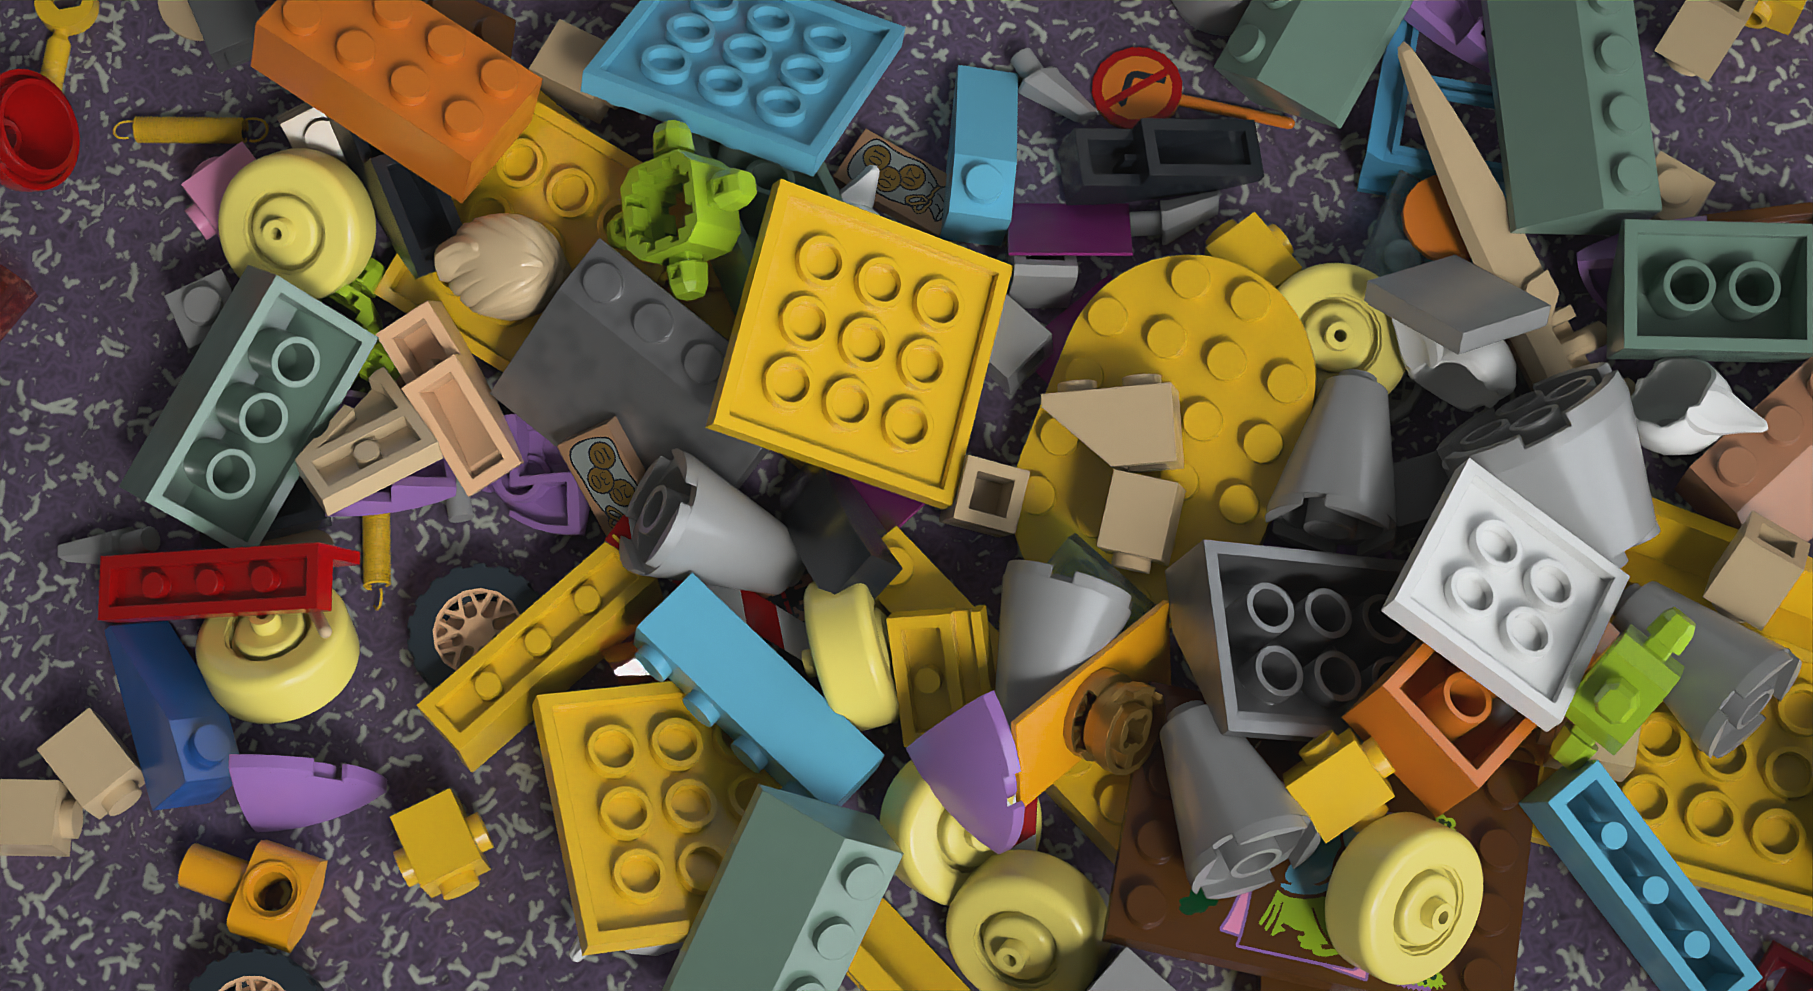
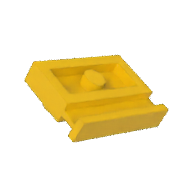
(939, 664)

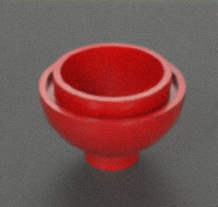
(35, 132)

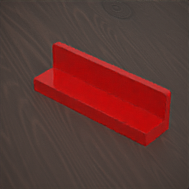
(220, 582)

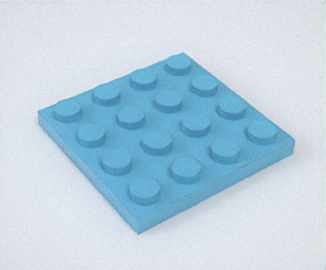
(748, 71)

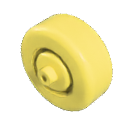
(298, 219)
(1342, 325)
(851, 654)
(277, 663)
(934, 845)
(1403, 898)
(1027, 925)

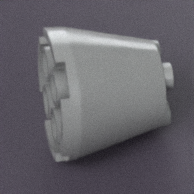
(1570, 455)

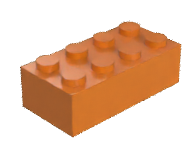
(401, 82)
(1441, 725)

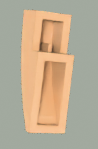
(451, 395)

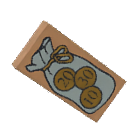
(906, 185)
(604, 469)

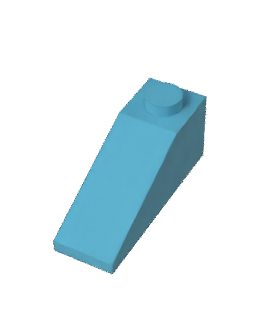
(981, 156)

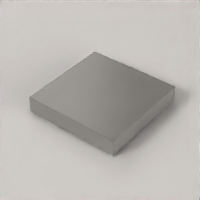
(1457, 304)

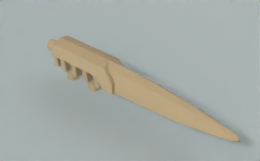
(1485, 229)

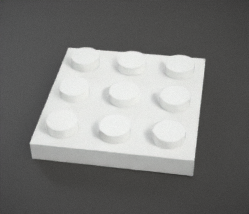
(1506, 595)

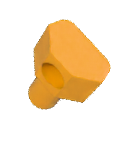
(246, 884)

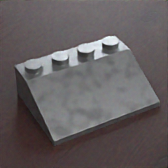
(628, 352)
(1283, 634)

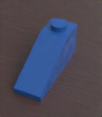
(173, 717)

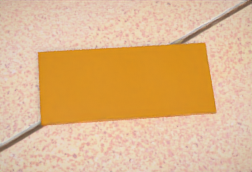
(1038, 732)

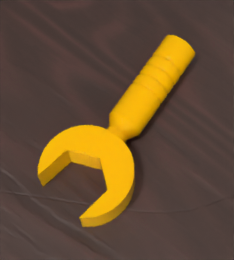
(63, 24)

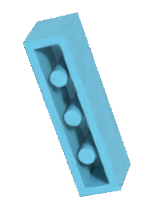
(753, 696)
(1636, 883)

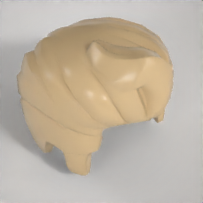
(503, 266)

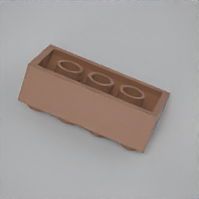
(1765, 469)

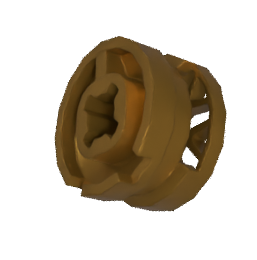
(1117, 724)

